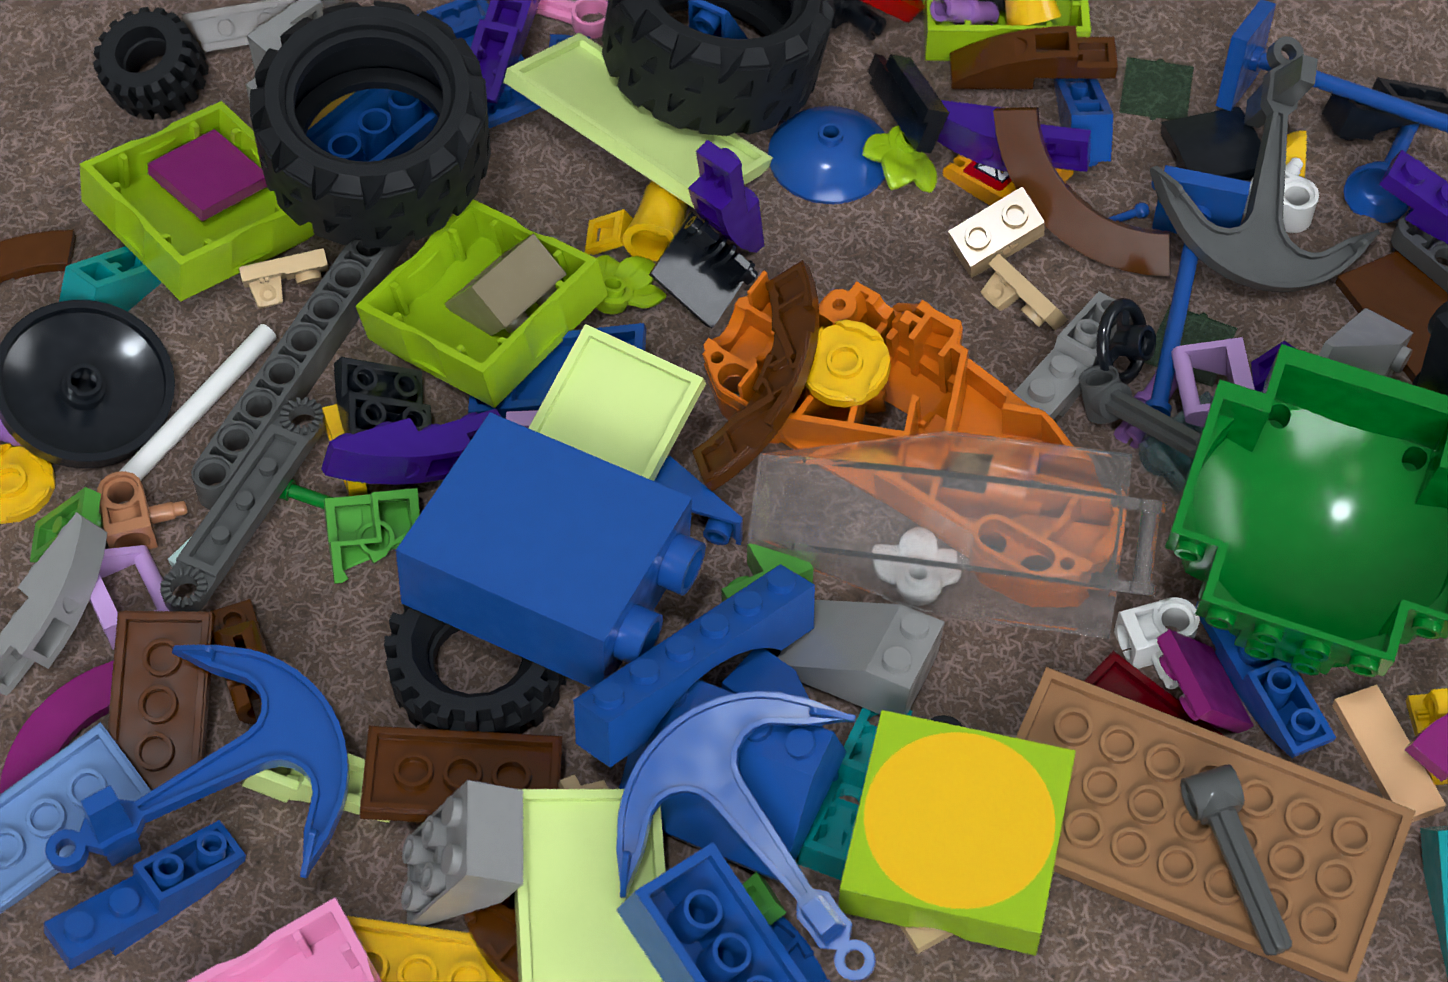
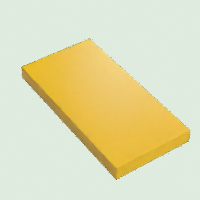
(421, 953)

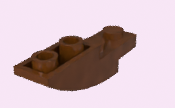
(1022, 55)

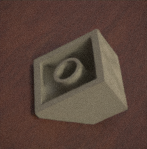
(508, 288)

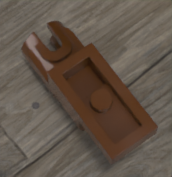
(239, 628)

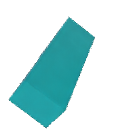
(832, 830)

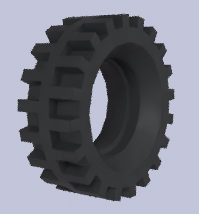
(428, 701)

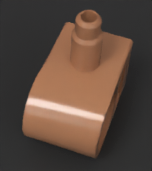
(132, 521)

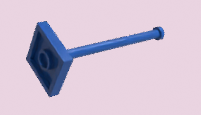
(1248, 56)
(1222, 203)

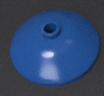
(821, 155)

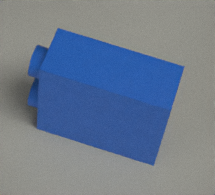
(549, 552)

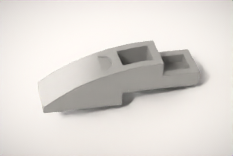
(1055, 381)
(57, 597)

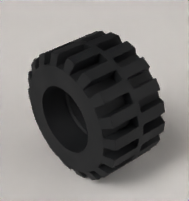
(136, 42)

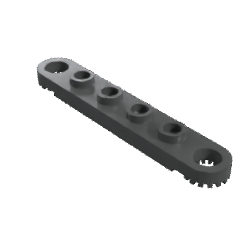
(243, 505)

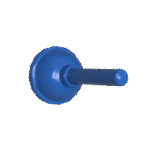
(1363, 189)

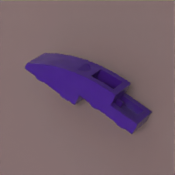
(972, 134)
(1420, 190)
(724, 199)
(401, 453)

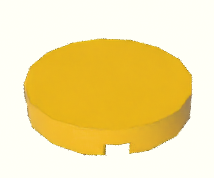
(848, 364)
(27, 493)

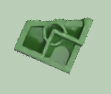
(367, 526)

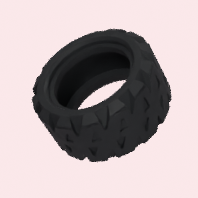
(358, 51)
(714, 80)

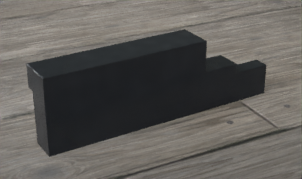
(909, 99)

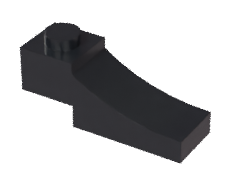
(1360, 121)

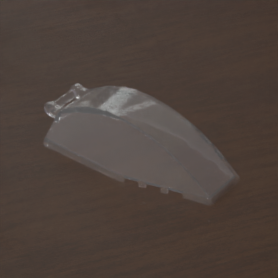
(963, 525)

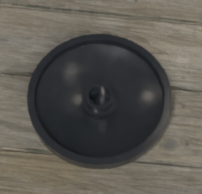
(84, 383)

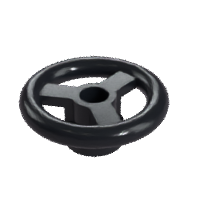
(1133, 341)

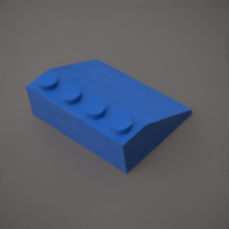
(782, 767)

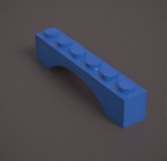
(631, 702)

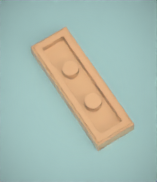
(1382, 747)

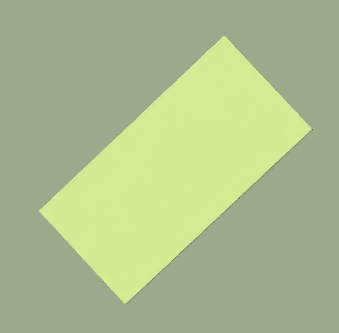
(578, 90)
(618, 403)
(573, 889)

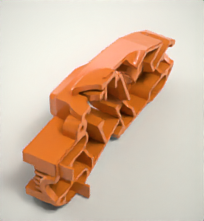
(926, 378)

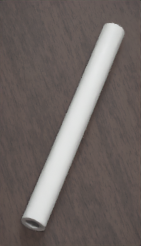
(200, 402)

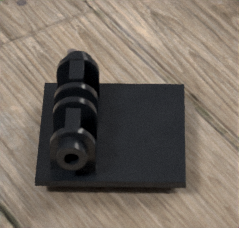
(702, 270)

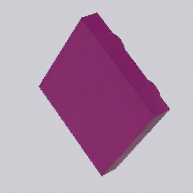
(207, 174)
(1203, 681)

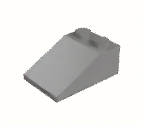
(1370, 344)
(867, 653)

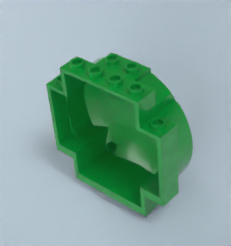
(1320, 515)

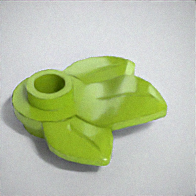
(900, 160)
(628, 284)

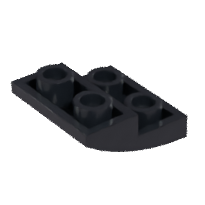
(1214, 143)
(377, 394)

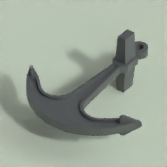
(1259, 249)

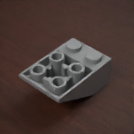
(464, 854)

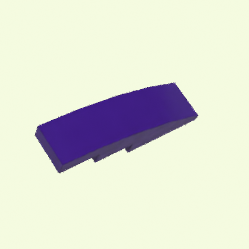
(501, 40)

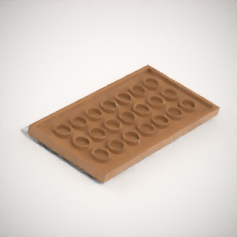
(1131, 836)

